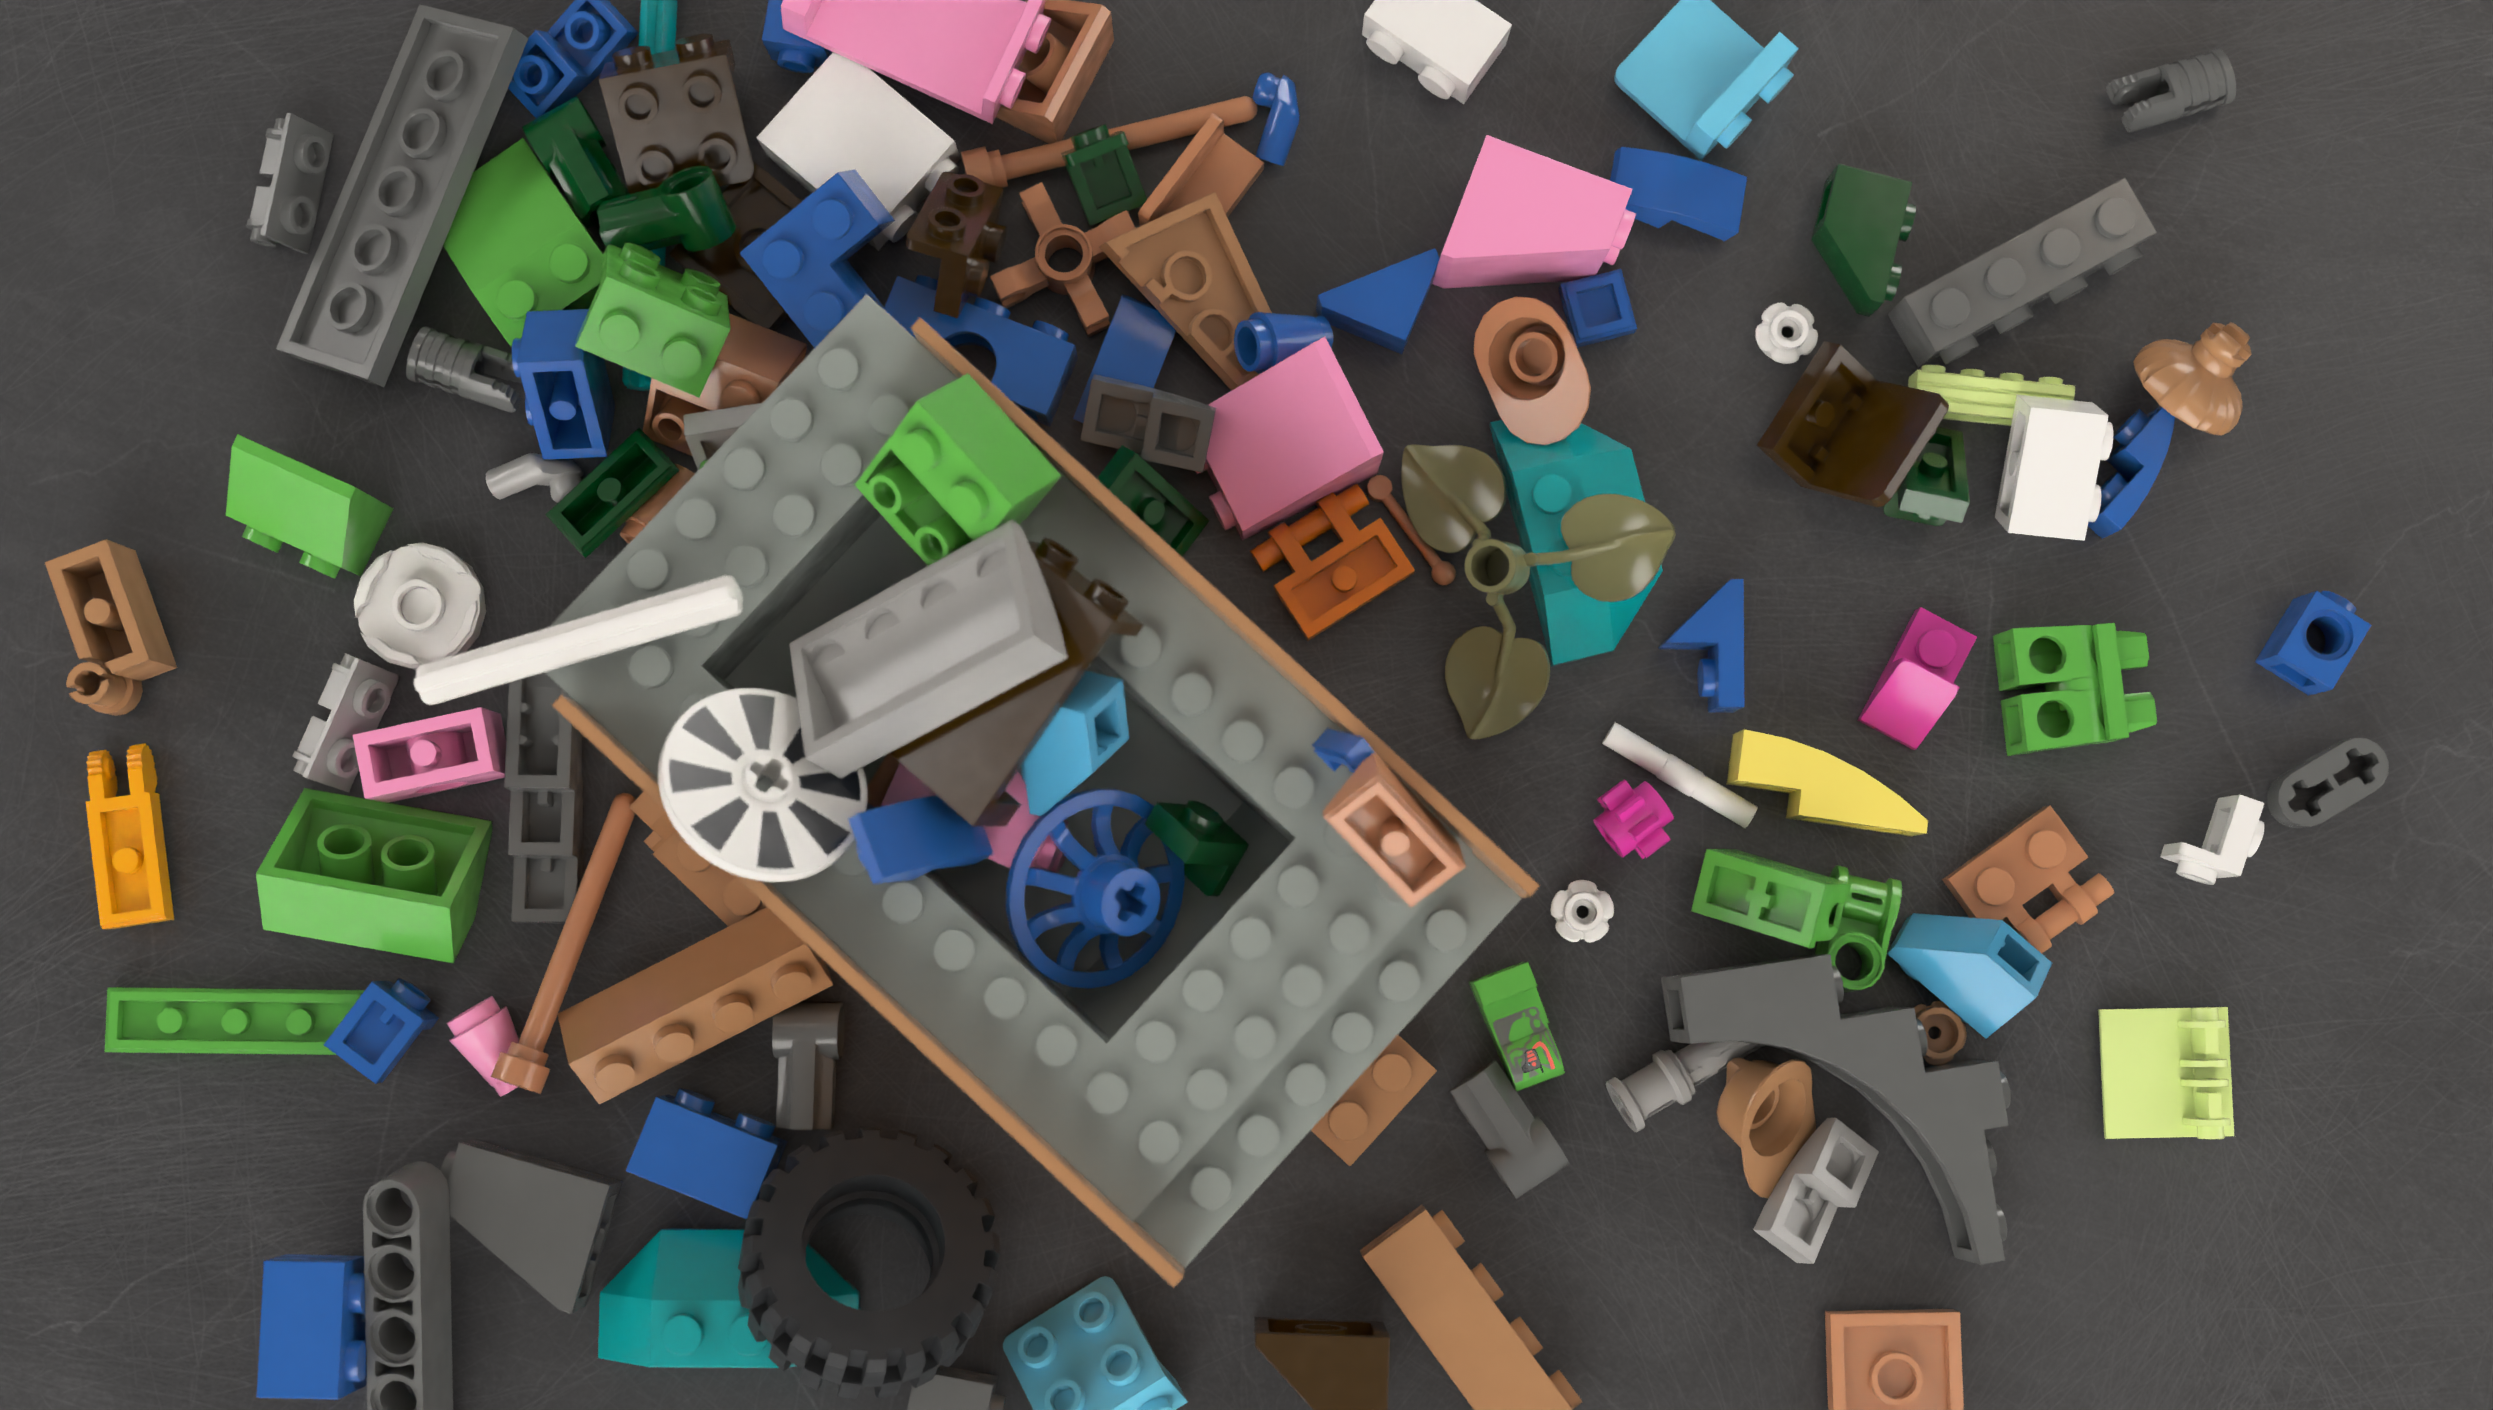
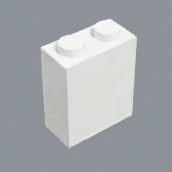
(859, 122)

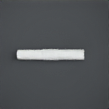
(1680, 775)

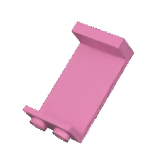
(944, 48)

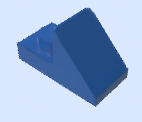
(1720, 630)

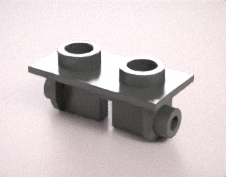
(297, 163)

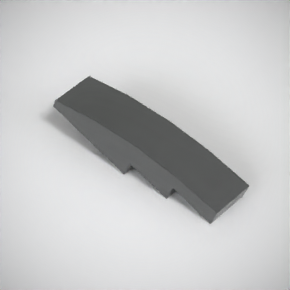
(545, 802)

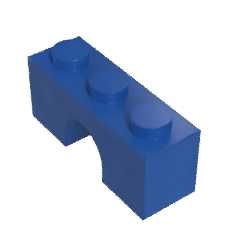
(1030, 362)

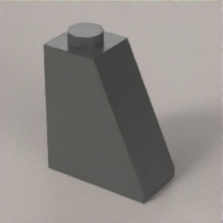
(534, 1216)

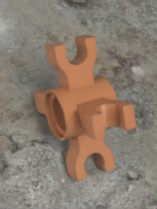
(1025, 279)

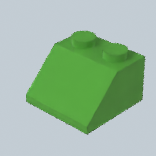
(303, 508)

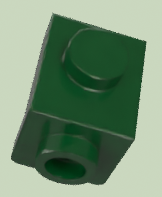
(1103, 174)
(1200, 840)

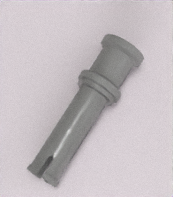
(1671, 1078)

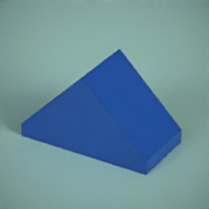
(1384, 303)

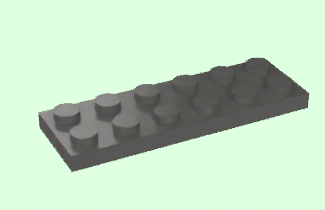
(402, 194)

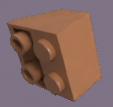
(744, 374)

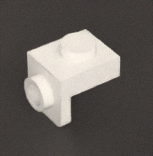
(2230, 839)

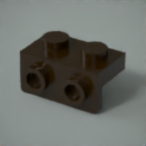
(963, 232)

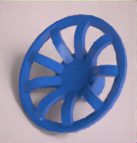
(1107, 895)

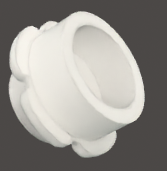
(1778, 347)
(1599, 908)

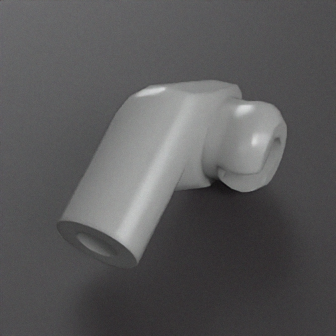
(532, 470)

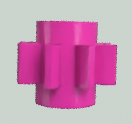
(1633, 819)

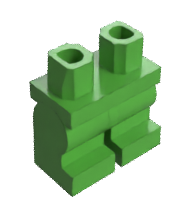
(2081, 684)

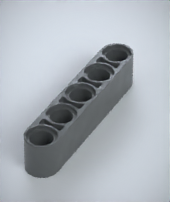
(398, 1293)

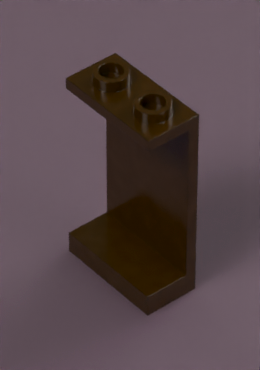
(982, 749)

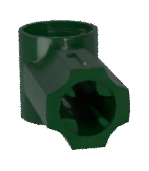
(574, 153)
(681, 210)

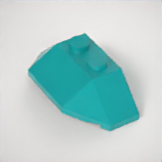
(1540, 489)
(683, 1303)

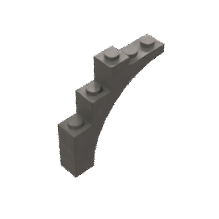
(1878, 1053)

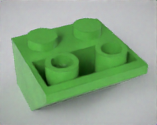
(955, 471)

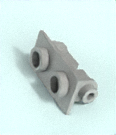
(357, 700)

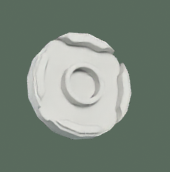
(419, 605)

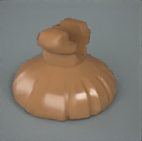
(2197, 378)

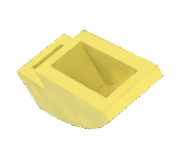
(1819, 785)

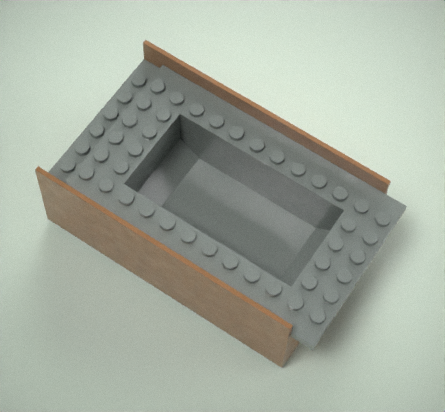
(1261, 1004)

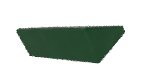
(612, 492)

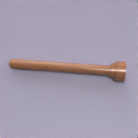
(998, 168)
(525, 1060)

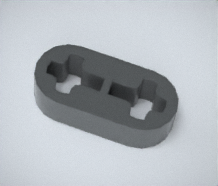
(2334, 795)

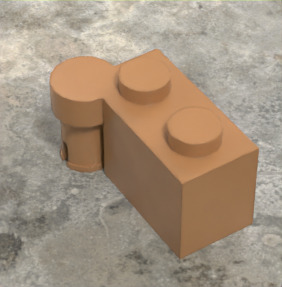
(110, 625)

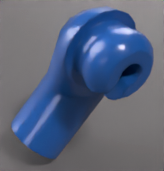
(1282, 119)

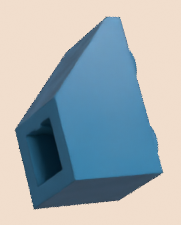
(1076, 741)
(1972, 966)

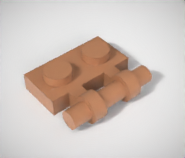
(2020, 867)

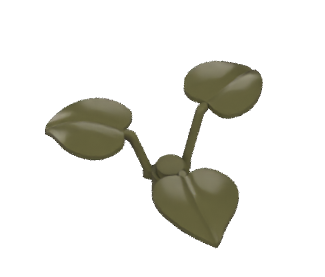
(1613, 552)

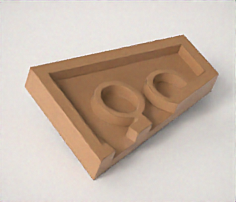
(1195, 279)

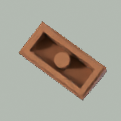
(1394, 831)

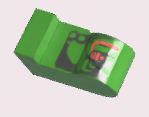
(1518, 1025)

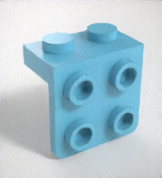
(1703, 75)
(1090, 1356)

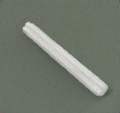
(579, 640)

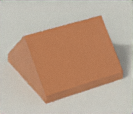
(1061, 69)

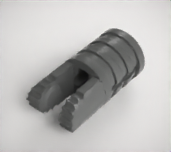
(2174, 89)
(461, 368)

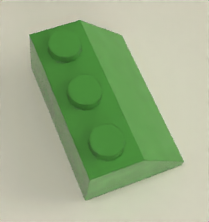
(374, 875)

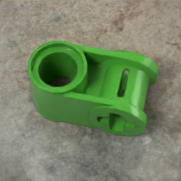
(1863, 925)

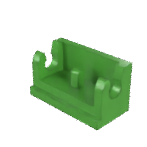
(1768, 896)

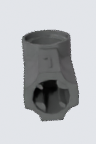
(808, 1044)
(1515, 1141)

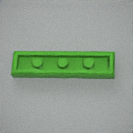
(224, 1020)

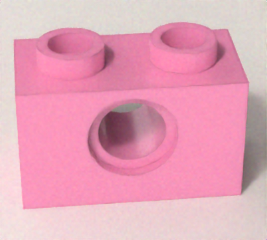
(431, 755)

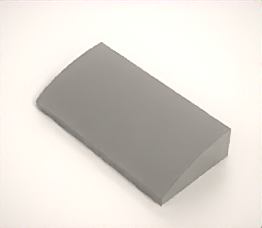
(924, 651)

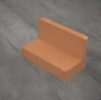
(1206, 166)

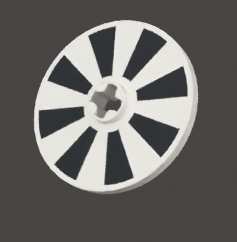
(711, 794)

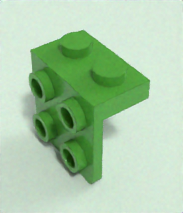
(656, 319)

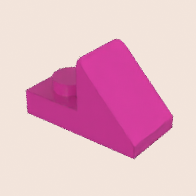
(1918, 679)

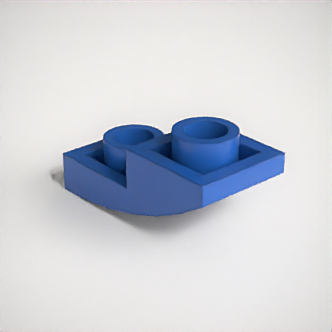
(569, 55)
(1681, 191)
(1132, 347)
(2138, 458)
(915, 838)

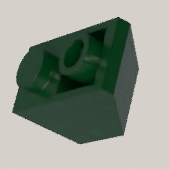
(1859, 233)

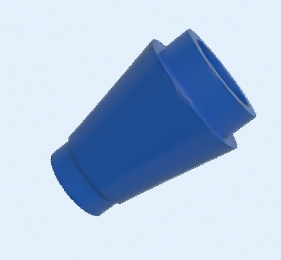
(1273, 337)

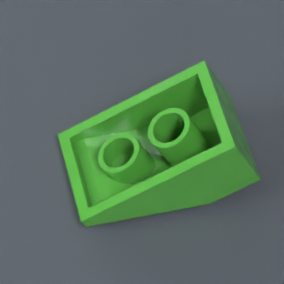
(522, 242)

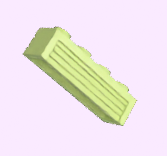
(1984, 398)

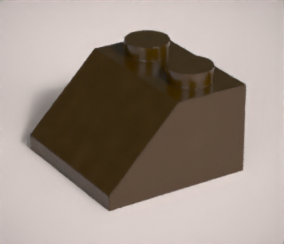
(1329, 1360)

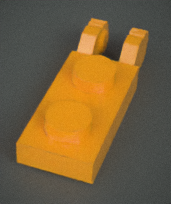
(128, 842)

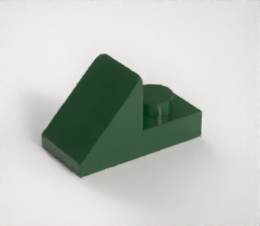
(1935, 484)
(1153, 499)

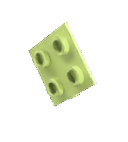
(2166, 1073)

